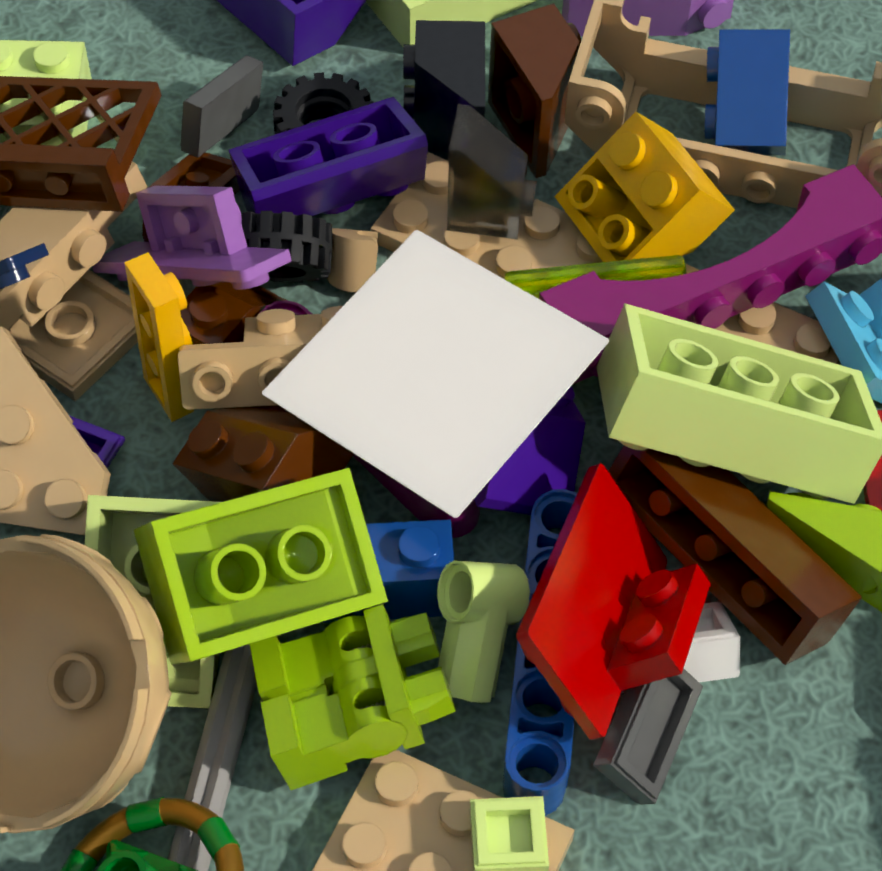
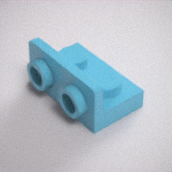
(853, 329)

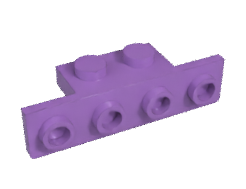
(196, 238)

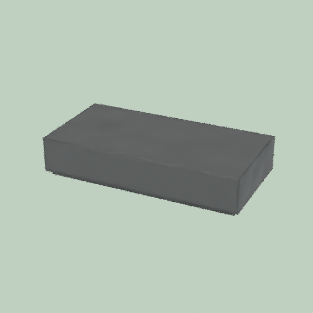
(221, 106)
(647, 735)

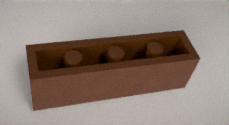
(741, 546)

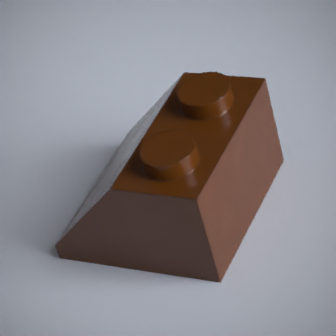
(530, 80)
(255, 450)

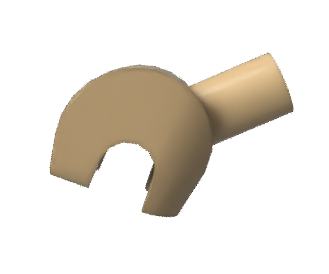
(352, 258)

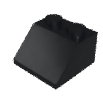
(446, 72)

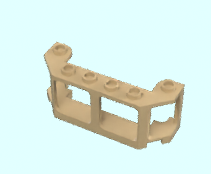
(680, 72)

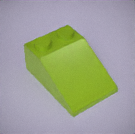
(259, 565)

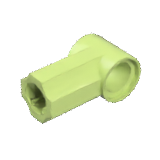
(478, 607)

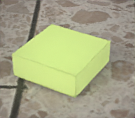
(509, 834)

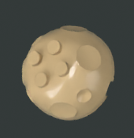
(76, 681)

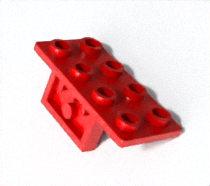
(608, 607)

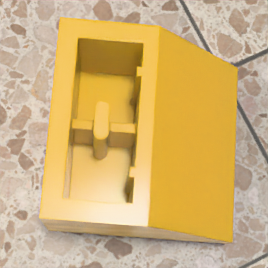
(643, 196)

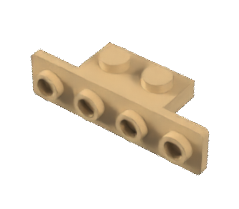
(239, 371)

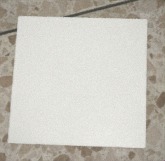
(436, 371)

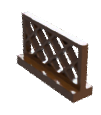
(75, 171)

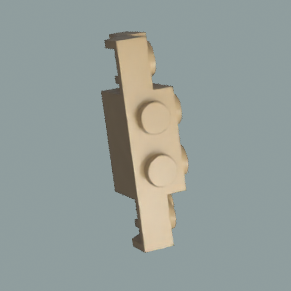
(74, 244)

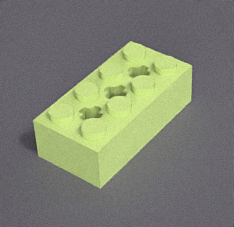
(738, 405)

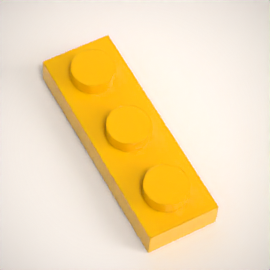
(159, 329)

